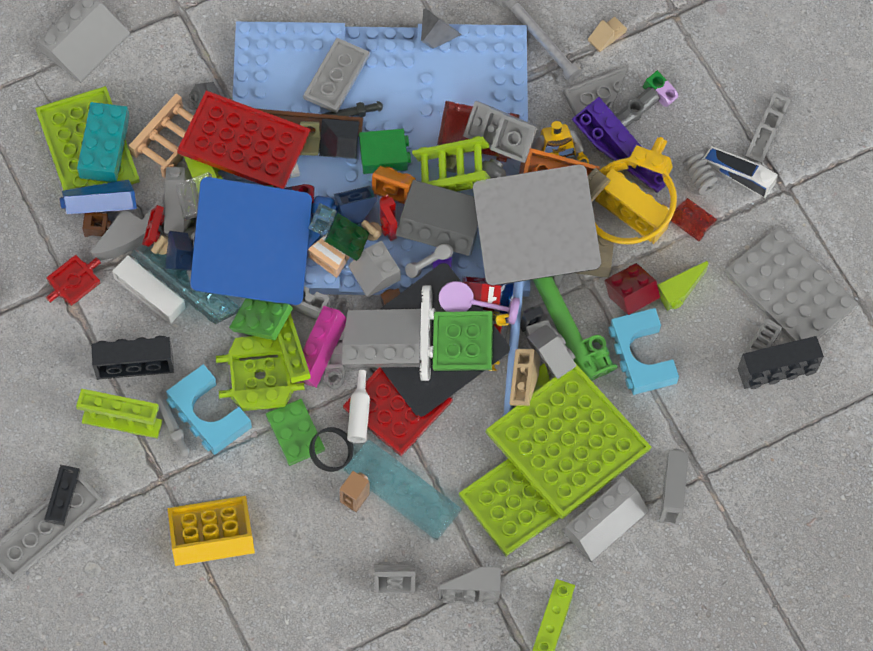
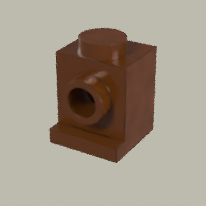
(93, 221)

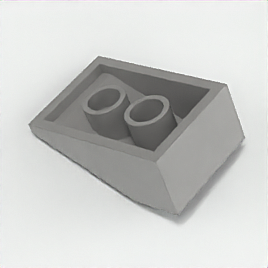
(394, 577)

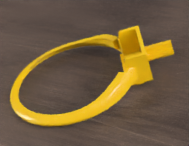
(653, 161)

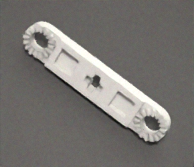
(426, 349)

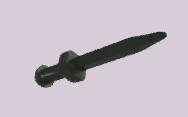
(360, 109)

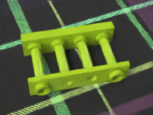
(461, 180)
(119, 413)
(554, 616)

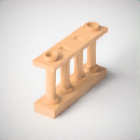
(151, 133)

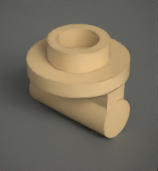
(373, 228)
(161, 245)

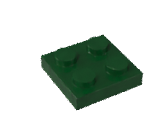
(347, 237)

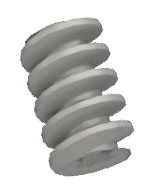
(700, 173)

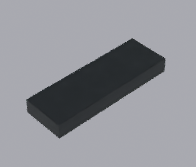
(62, 495)

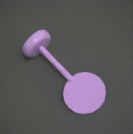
(459, 297)

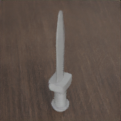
(177, 434)

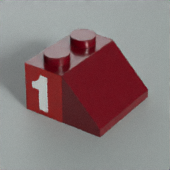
(483, 291)

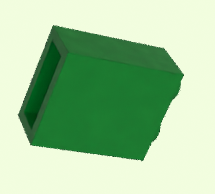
(384, 149)

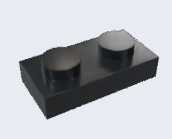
(530, 317)

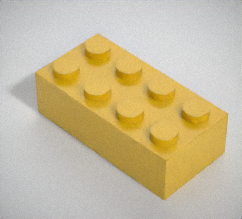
(632, 205)

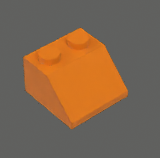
(390, 182)

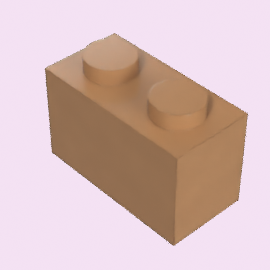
(355, 490)

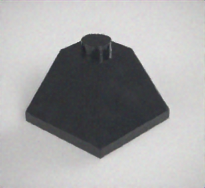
(339, 138)

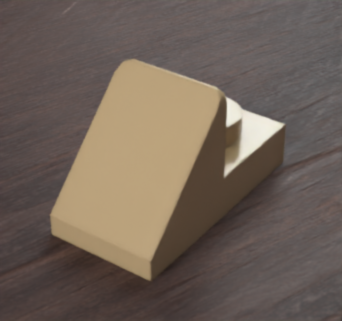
(606, 33)

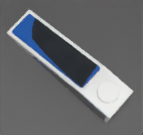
(743, 171)

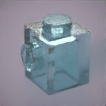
(322, 219)

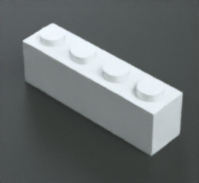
(149, 289)

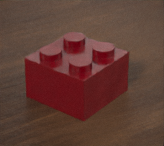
(632, 288)

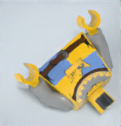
(560, 141)

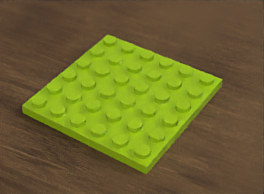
(568, 441)

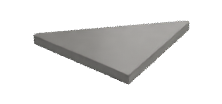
(604, 86)

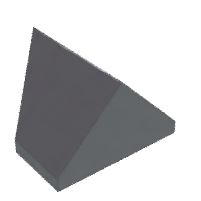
(435, 30)

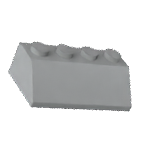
(606, 519)

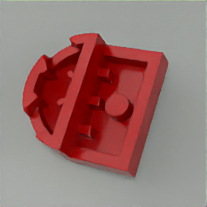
(388, 217)

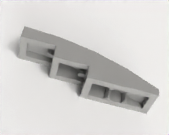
(768, 127)

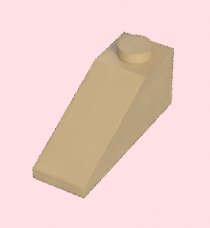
(524, 376)

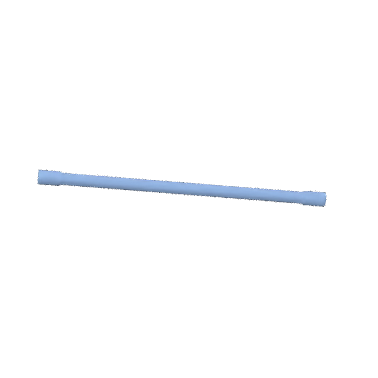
(513, 343)

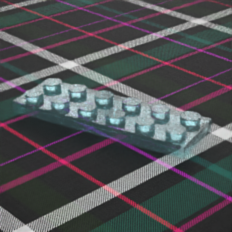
(213, 306)
(404, 490)

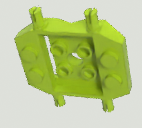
(255, 393)

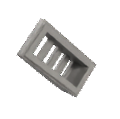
(768, 328)

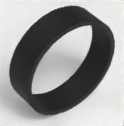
(317, 462)

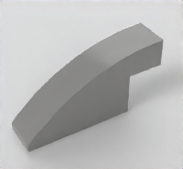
(122, 236)

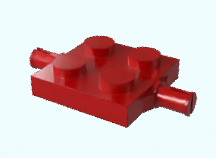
(73, 280)

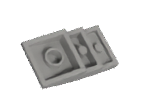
(501, 130)

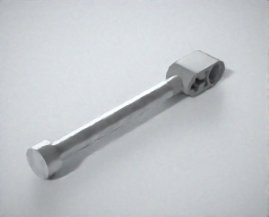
(571, 71)

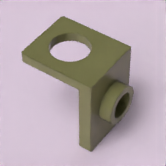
(313, 142)

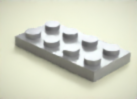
(336, 75)

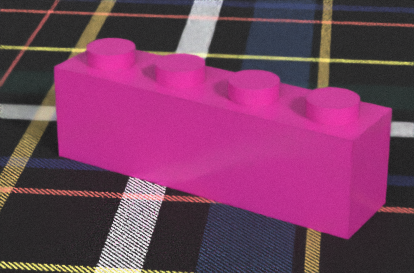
(323, 342)

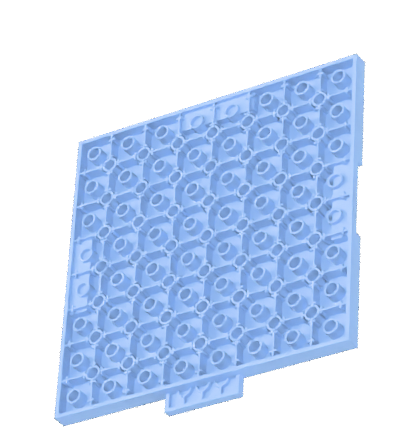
(411, 81)

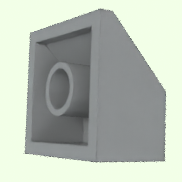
(375, 269)

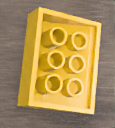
(210, 530)

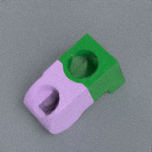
(664, 89)

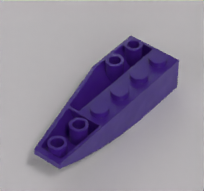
(613, 140)

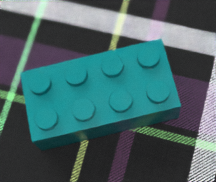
(103, 142)

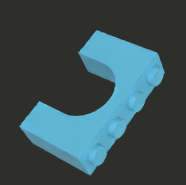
(639, 375)
(215, 434)

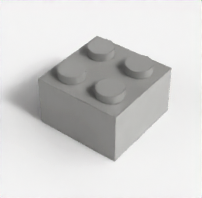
(552, 350)

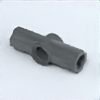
(641, 103)

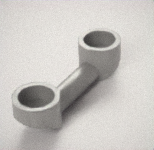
(441, 252)

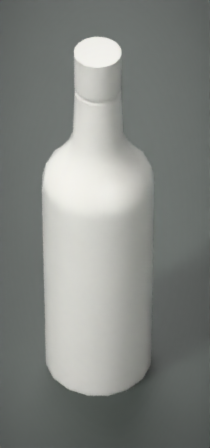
(359, 411)

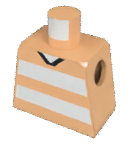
(328, 257)

